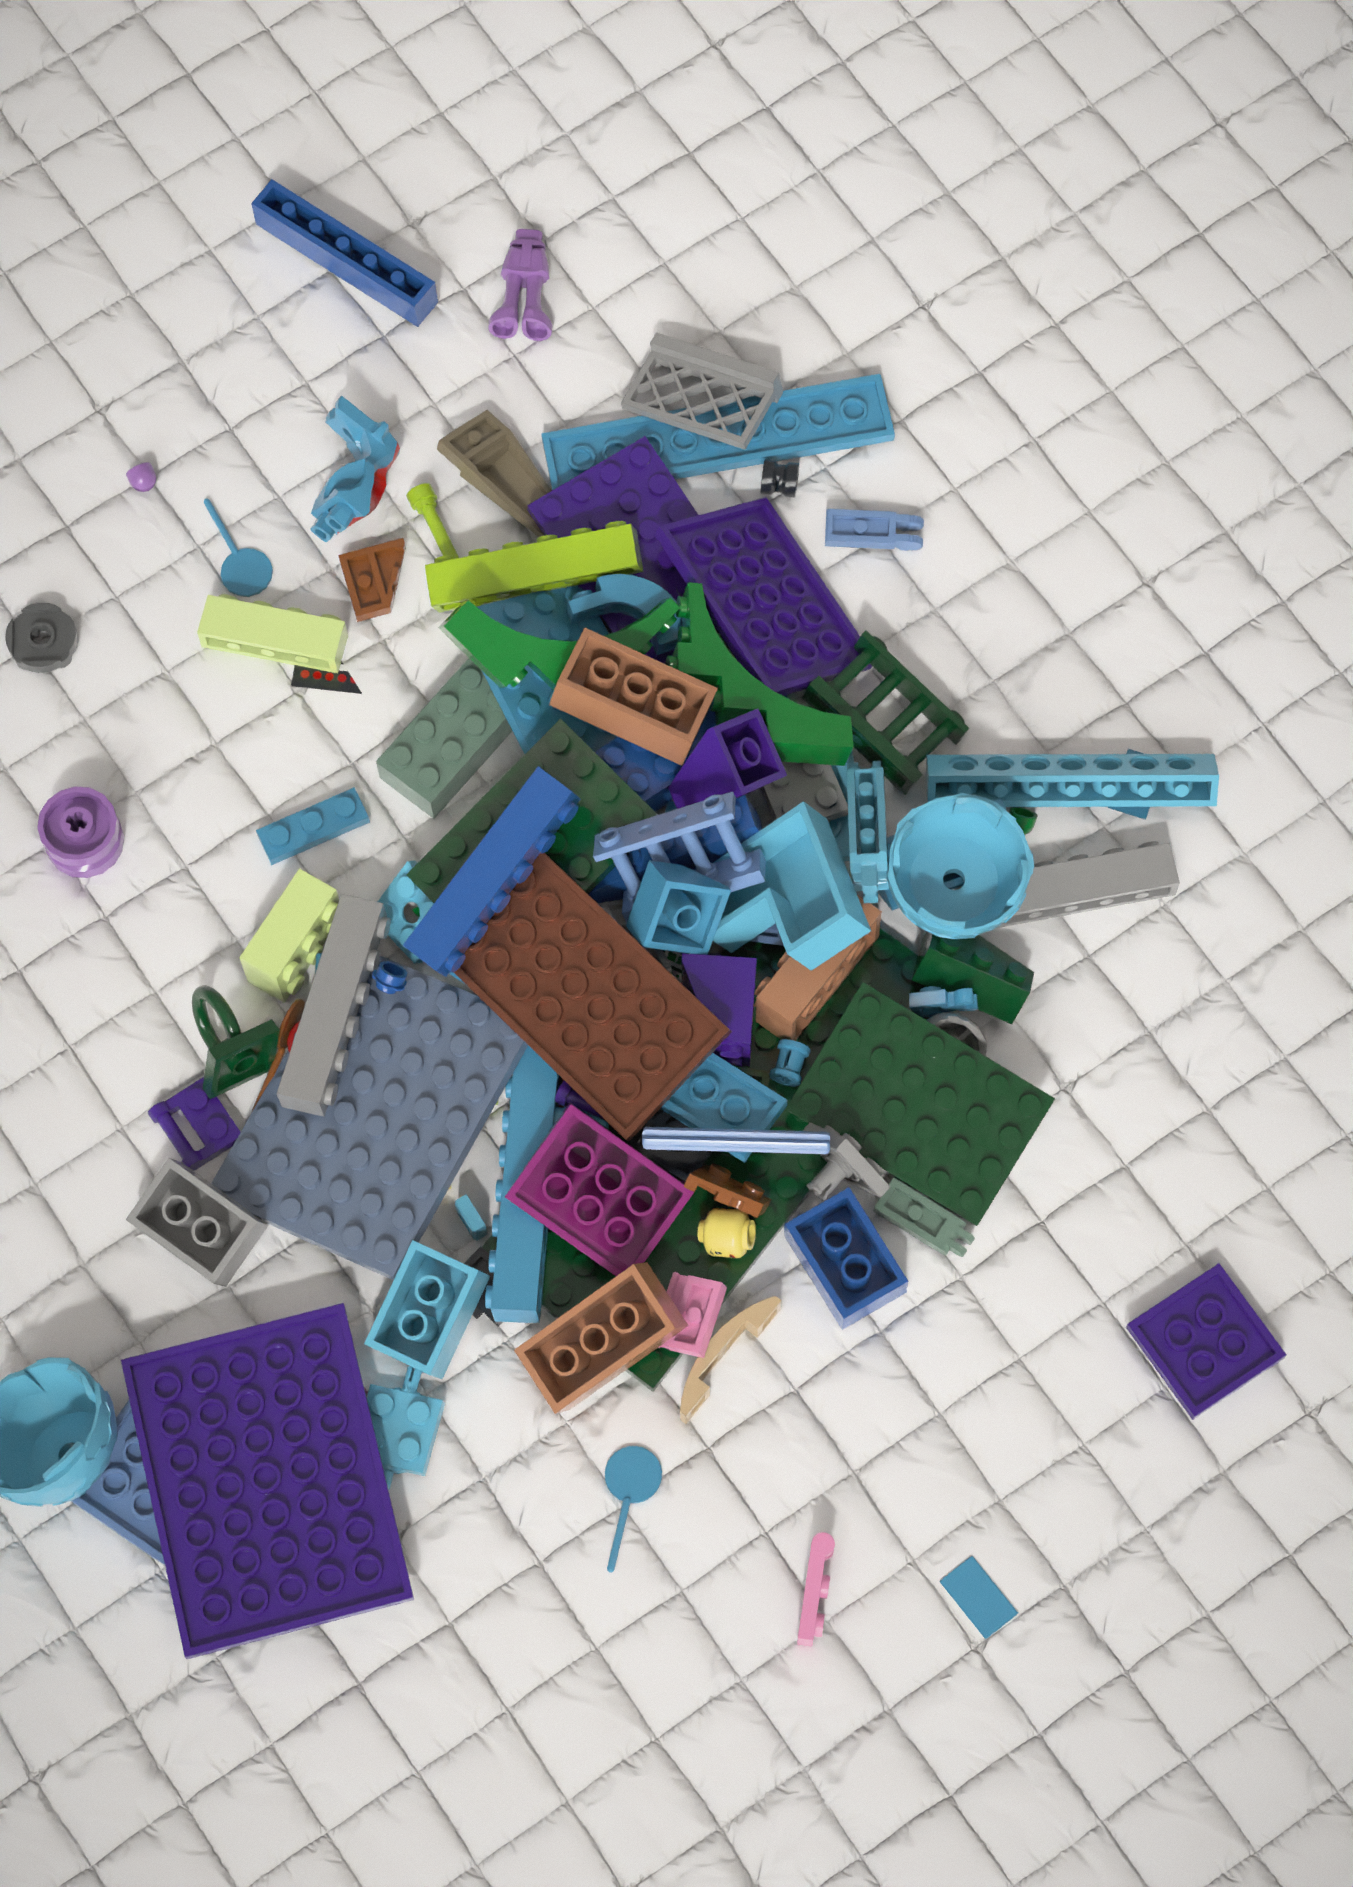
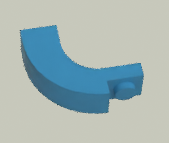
(628, 596)

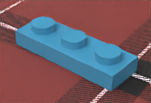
(313, 826)

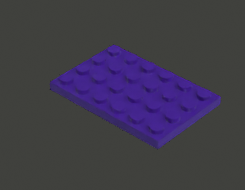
(626, 488)
(763, 595)

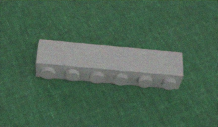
(1098, 882)
(333, 1006)

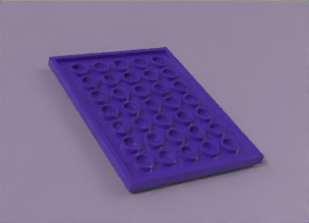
(266, 1481)

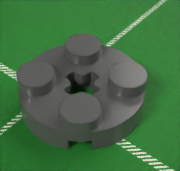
(28, 625)

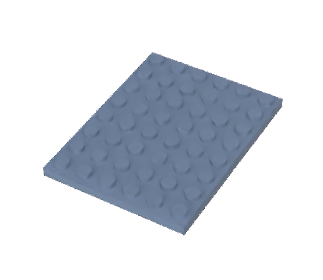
(395, 1137)

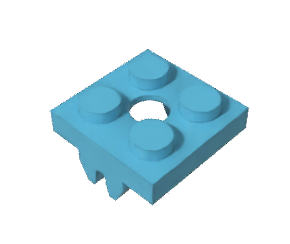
(395, 898)

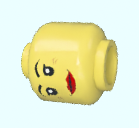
(727, 1233)

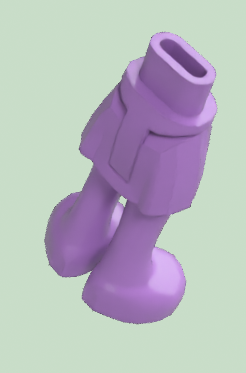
(523, 268)

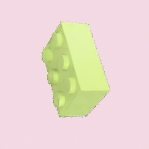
(290, 936)

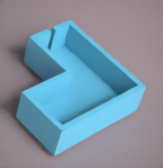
(802, 893)

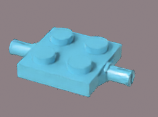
(404, 1425)

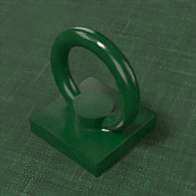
(241, 1054)

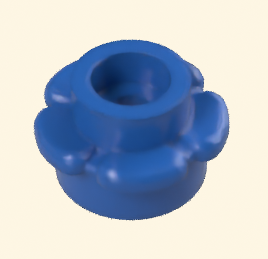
(390, 977)

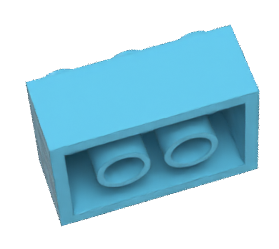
(427, 1310)

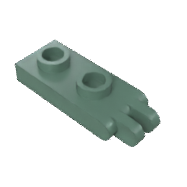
(923, 1219)

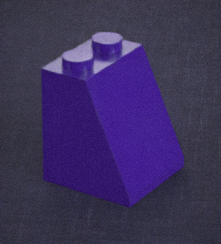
(727, 759)
(728, 991)

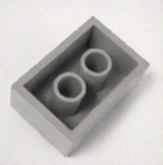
(197, 1222)

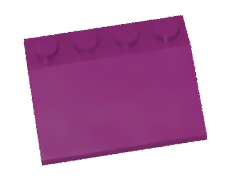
(598, 1192)

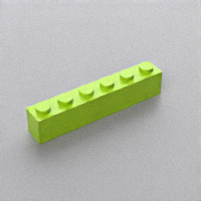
(533, 567)

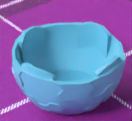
(966, 838)
(53, 1432)

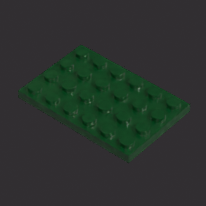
(603, 805)
(921, 1103)

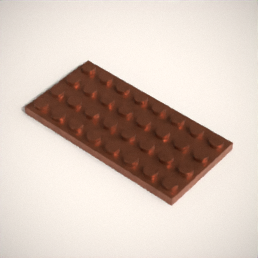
(590, 999)

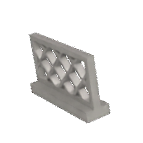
(718, 371)

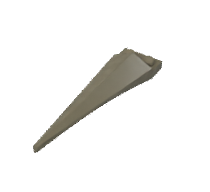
(496, 466)

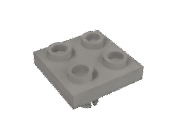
(846, 1164)

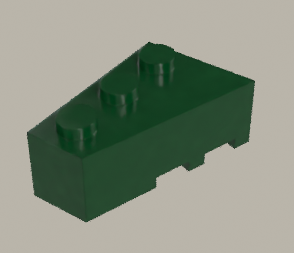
(977, 964)

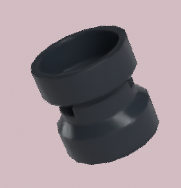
(787, 481)

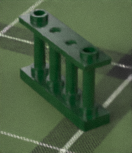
(877, 745)

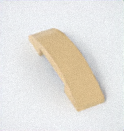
(753, 1319)

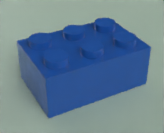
(845, 1258)

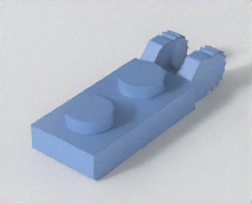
(872, 529)

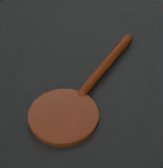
(291, 1018)

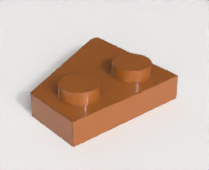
(373, 577)
(717, 1180)

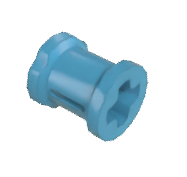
(789, 1062)

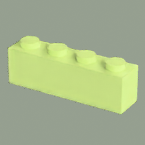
(273, 633)

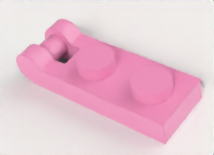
(816, 1587)

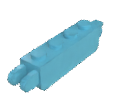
(867, 830)

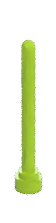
(423, 500)

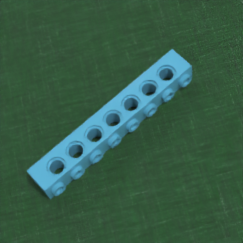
(1077, 779)

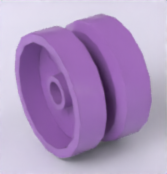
(80, 832)

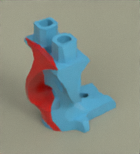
(359, 485)

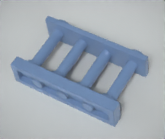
(737, 872)

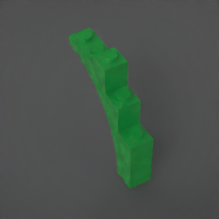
(506, 653)
(795, 729)

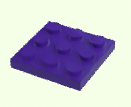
(1206, 1341)

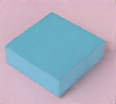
(470, 1218)

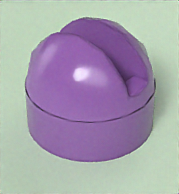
(142, 477)

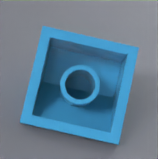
(677, 909)

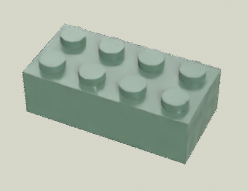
(446, 742)

